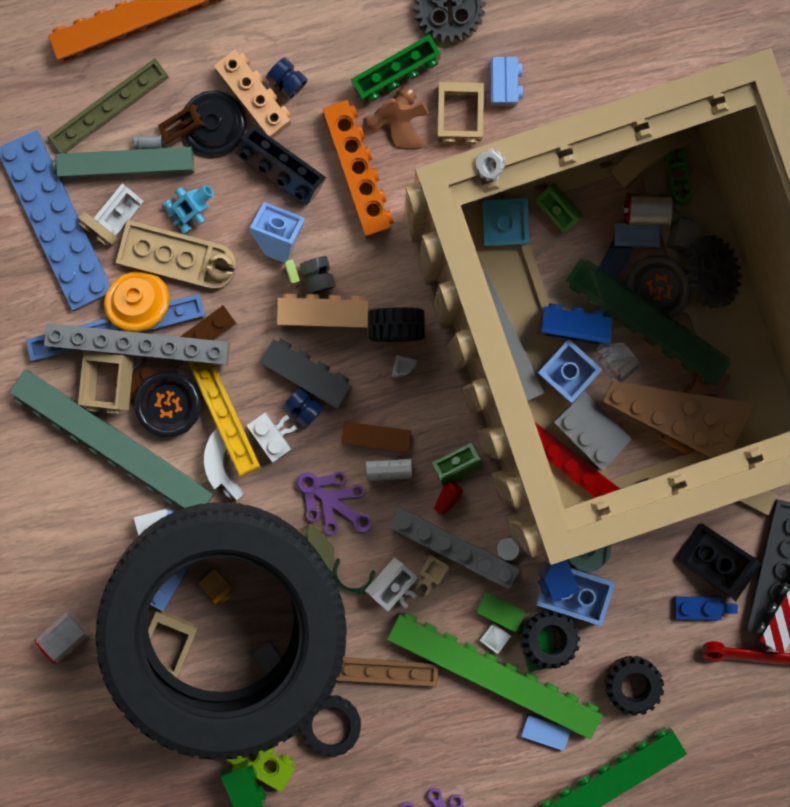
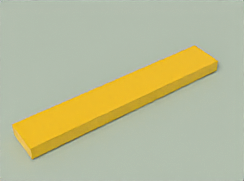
(225, 418)

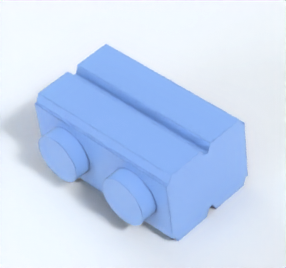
(504, 81)

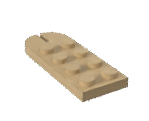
(175, 255)

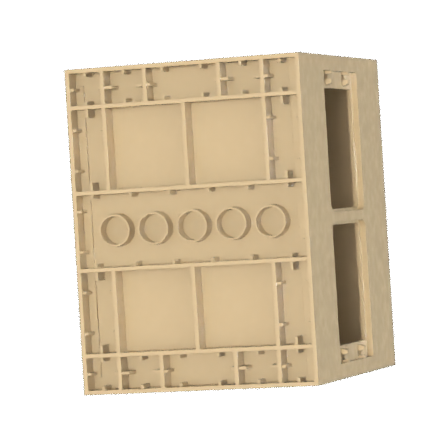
(745, 153)

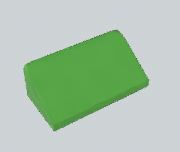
(559, 208)
(458, 464)
(500, 611)

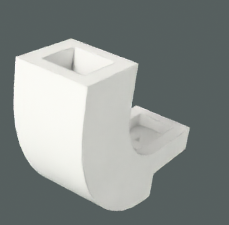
(215, 466)

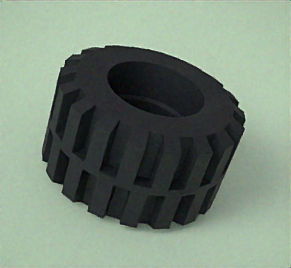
(396, 324)
(568, 645)
(647, 699)

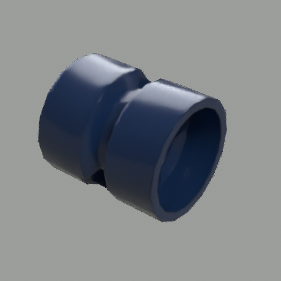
(285, 77)
(302, 408)

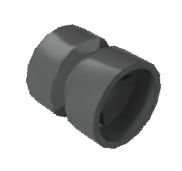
(317, 275)

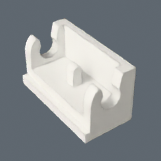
(119, 209)

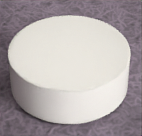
(507, 549)

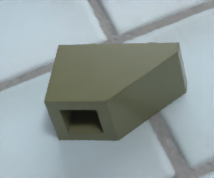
(321, 544)

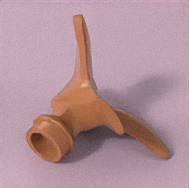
(397, 115)

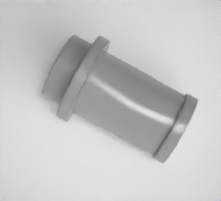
(147, 142)

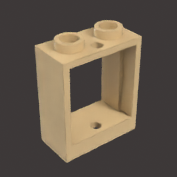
(460, 89)
(89, 381)
(180, 625)

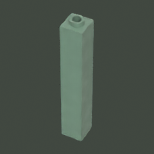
(124, 163)

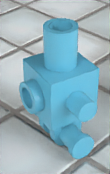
(188, 207)

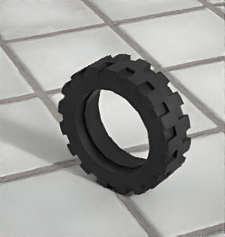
(349, 741)

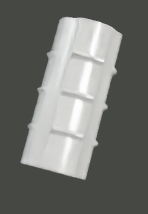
(389, 470)

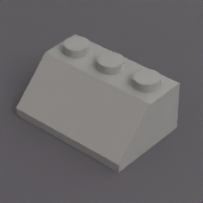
(592, 431)

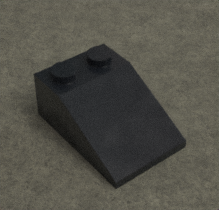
(719, 562)

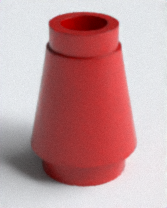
(448, 497)

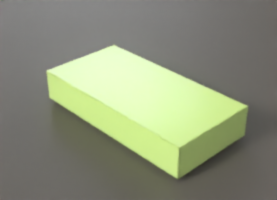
(293, 273)

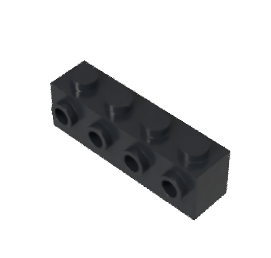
(280, 165)

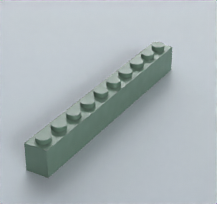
(109, 441)

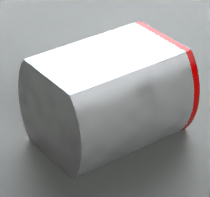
(647, 209)
(62, 637)

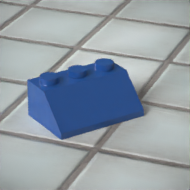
(575, 324)
(557, 580)

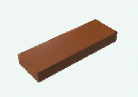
(375, 436)

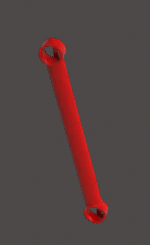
(716, 652)

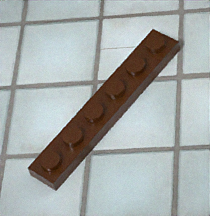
(207, 329)

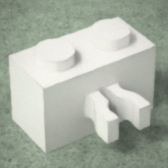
(270, 437)
(392, 584)

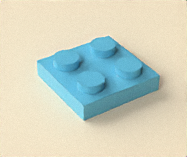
(505, 222)

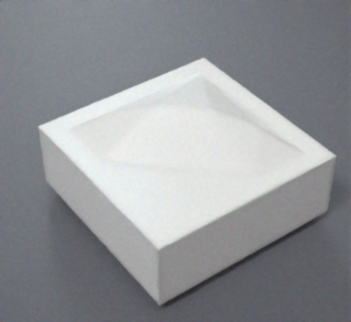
(495, 637)

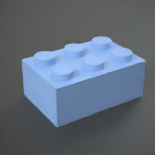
(588, 603)

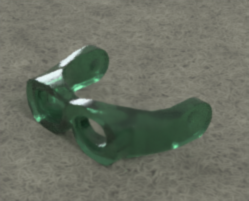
(360, 590)

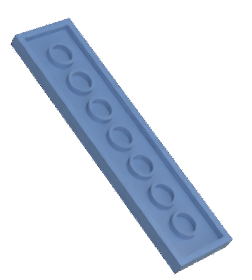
(54, 220)

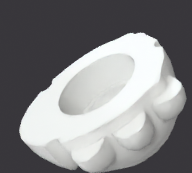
(486, 164)

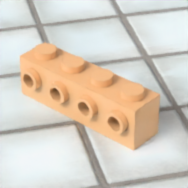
(252, 94)
(322, 312)

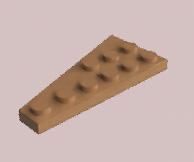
(695, 420)

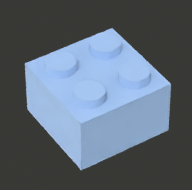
(569, 371)

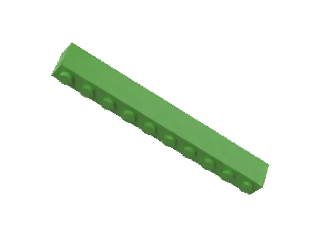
(495, 676)

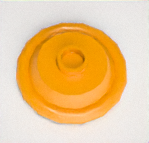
(136, 301)

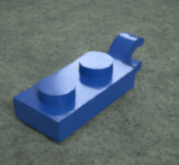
(702, 607)

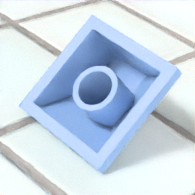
(276, 231)

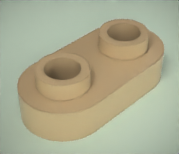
(89, 223)

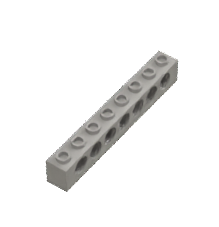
(137, 344)

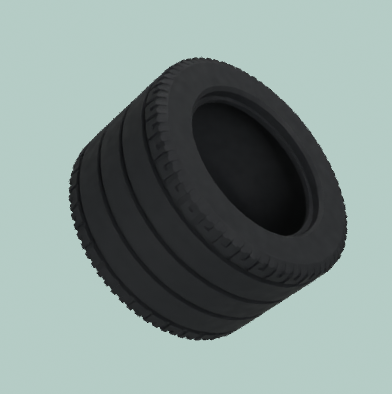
(226, 721)

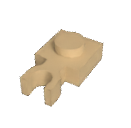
(433, 571)

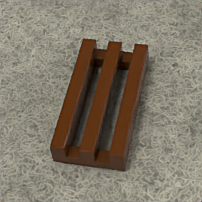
(186, 131)

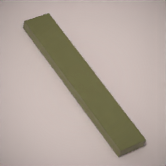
(108, 106)

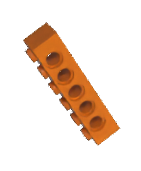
(334, 116)

